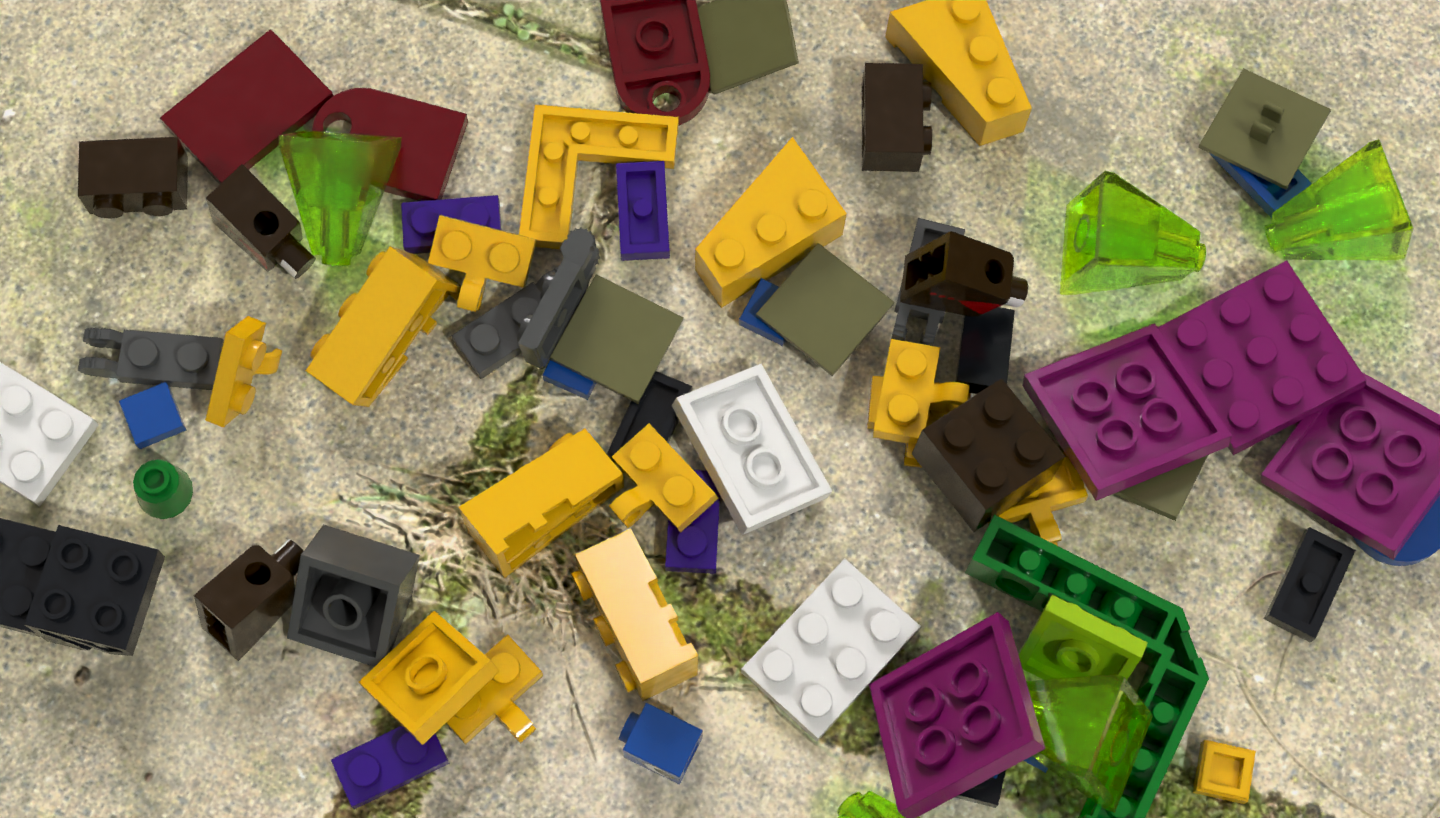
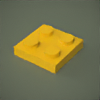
(428, 677)

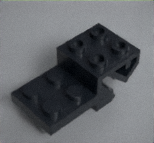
(75, 586)

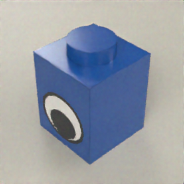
(660, 742)

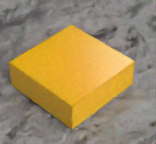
(1224, 771)

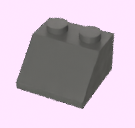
(351, 595)

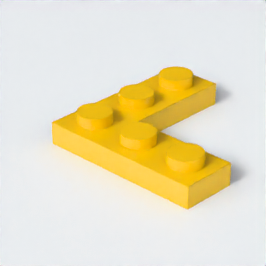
(575, 134)

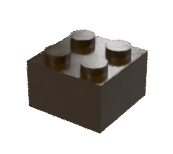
(987, 454)

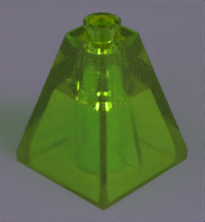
(338, 187)
(1345, 214)
(1124, 240)
(1090, 732)

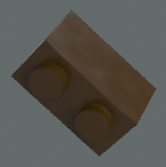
(893, 117)
(133, 176)

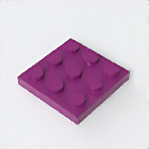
(1263, 356)
(1126, 411)
(1364, 465)
(955, 716)

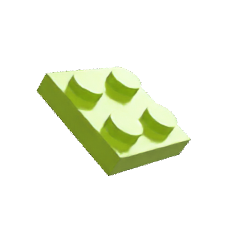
(1078, 644)

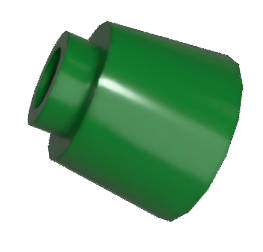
(162, 489)

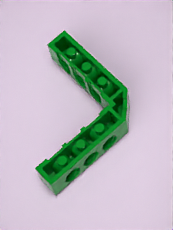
(1176, 677)

